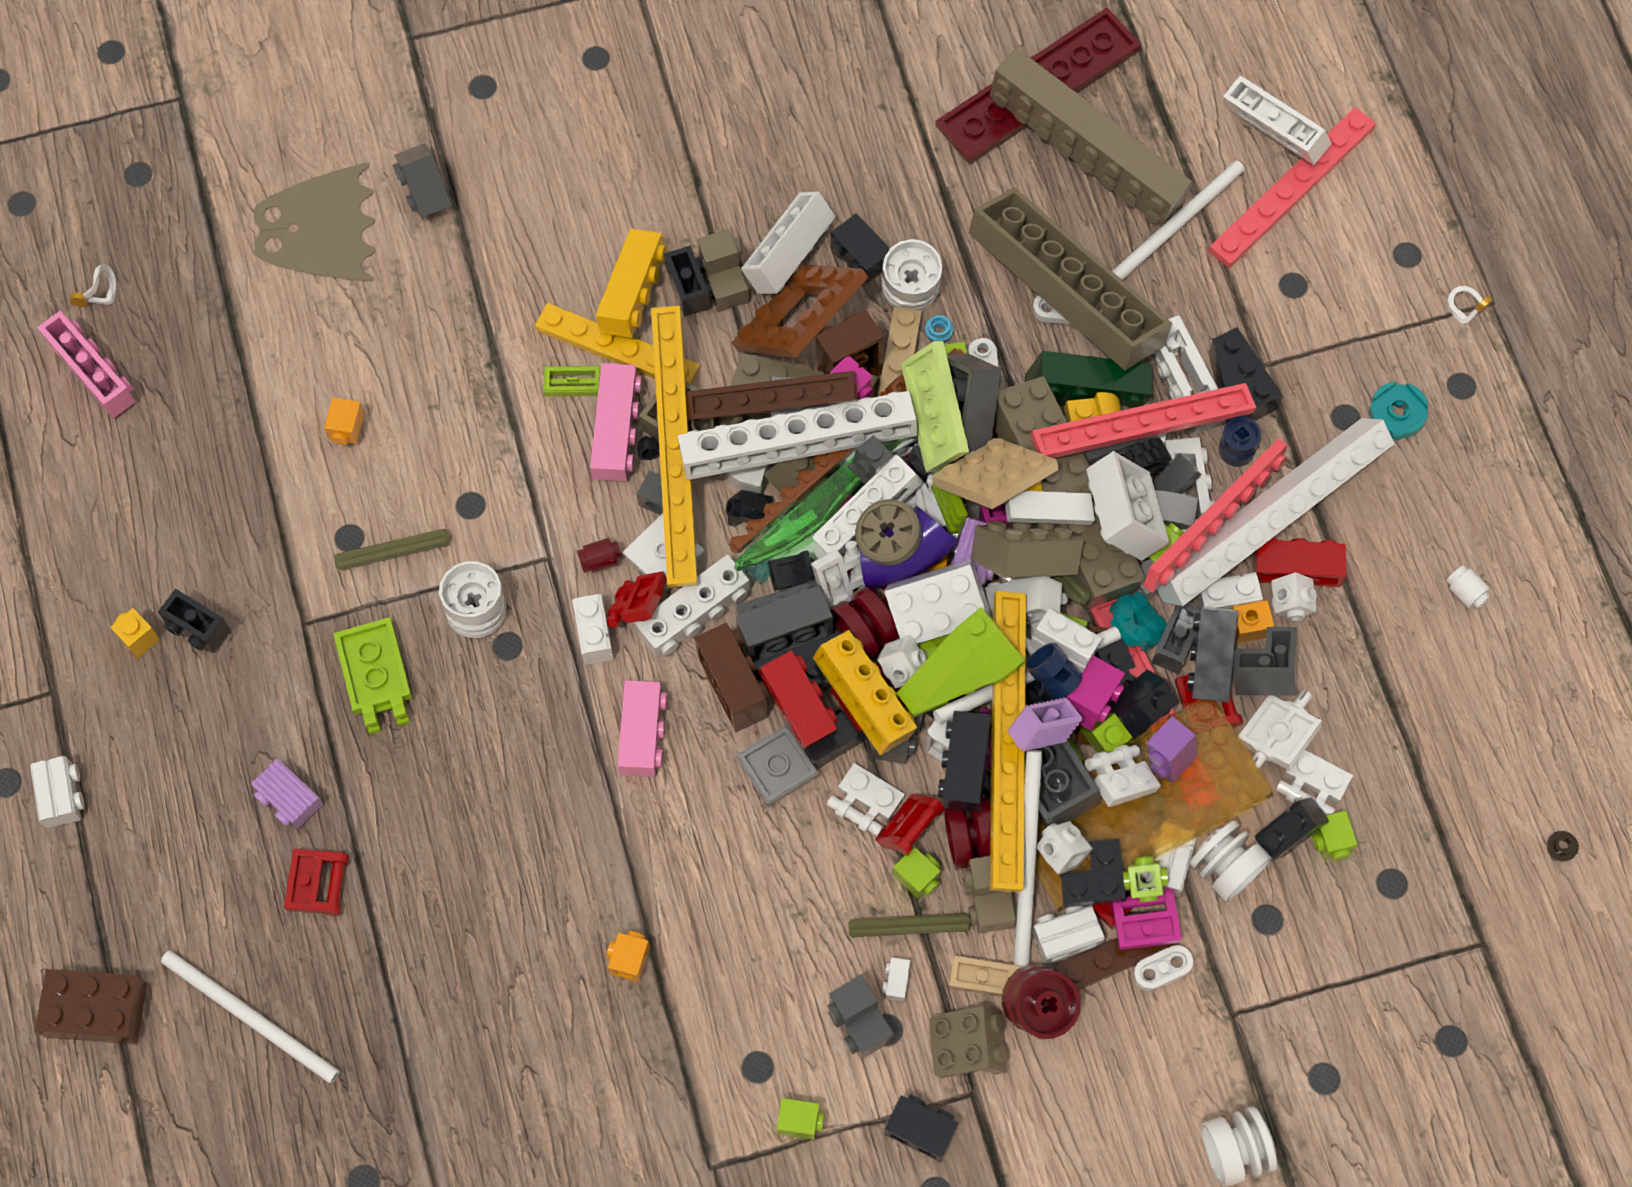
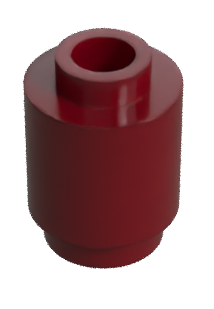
(599, 555)

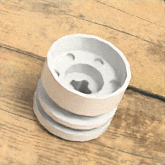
(910, 262)
(470, 585)
(1230, 860)
(1233, 1148)

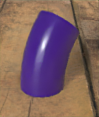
(933, 547)

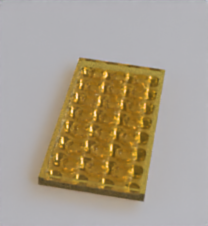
(1208, 793)

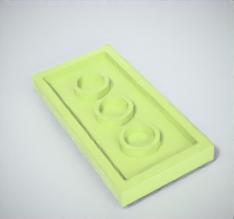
(935, 406)

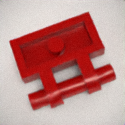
(637, 600)

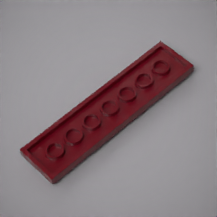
(1073, 59)

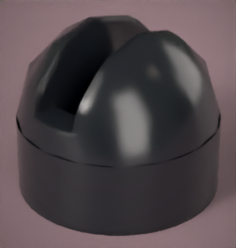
(648, 448)

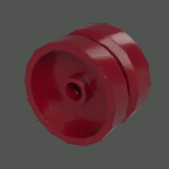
(866, 620)
(967, 834)
(1041, 1001)

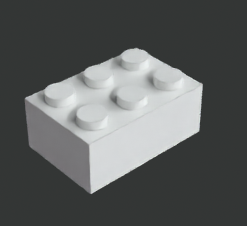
(1127, 506)
(936, 601)

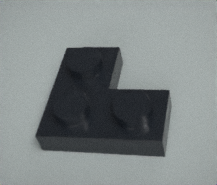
(1102, 883)

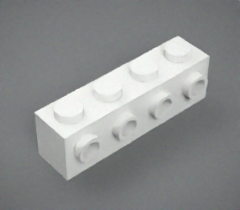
(788, 243)
(693, 606)

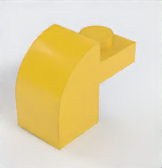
(1086, 408)

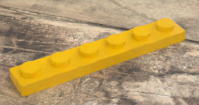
(587, 336)

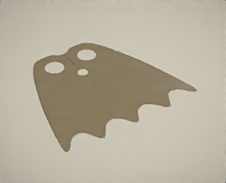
(327, 223)

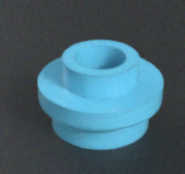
(939, 321)

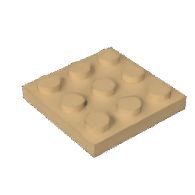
(995, 473)

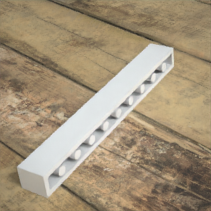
(1278, 508)

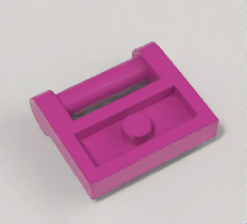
(1147, 928)

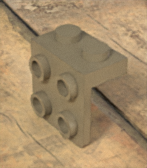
(968, 1042)

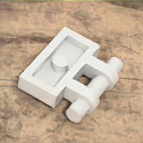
(833, 577)
(1318, 776)
(1125, 783)
(869, 792)

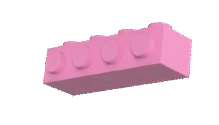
(86, 364)
(614, 422)

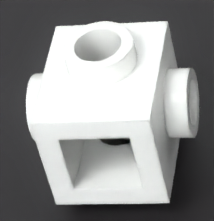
(1294, 596)
(901, 660)
(1063, 847)

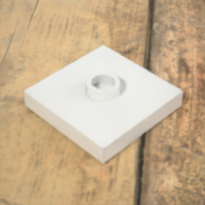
(648, 550)

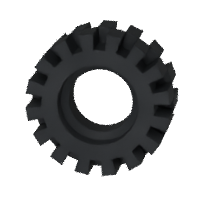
(1149, 455)

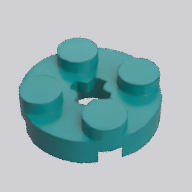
(1400, 395)
(1137, 608)

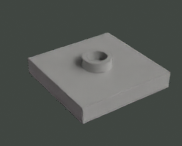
(777, 765)

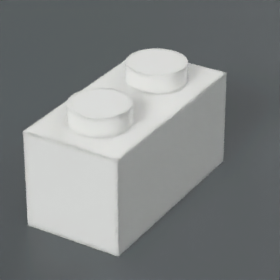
(897, 979)

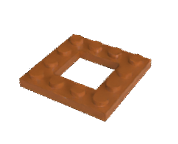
(834, 288)

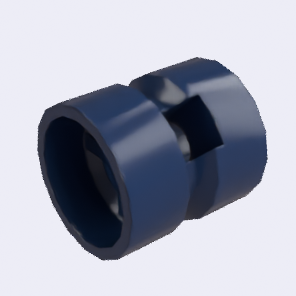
(1239, 441)
(1053, 670)

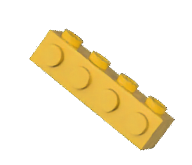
(631, 283)
(865, 692)

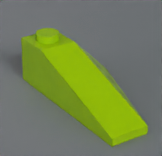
(965, 661)

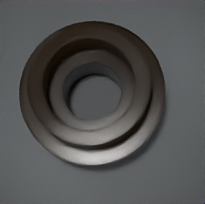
(1558, 853)

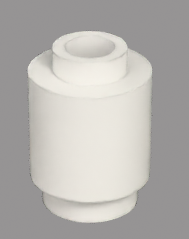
(1469, 587)

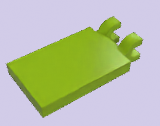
(374, 671)

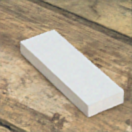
(1050, 508)

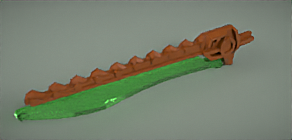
(813, 510)

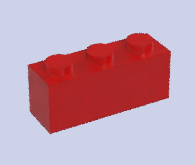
(1317, 560)
(798, 699)

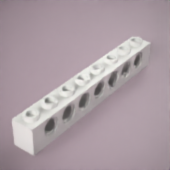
(788, 446)

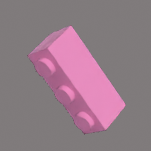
(641, 728)

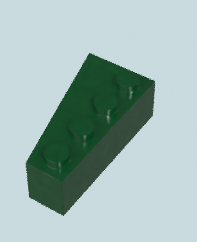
(1084, 376)

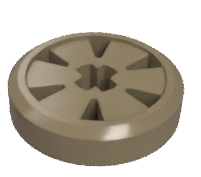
(905, 526)

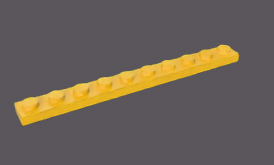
(673, 421)
(1007, 757)

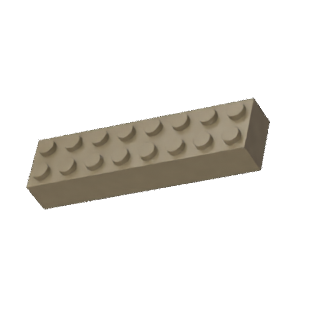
(1089, 138)
(1070, 278)
(1103, 567)

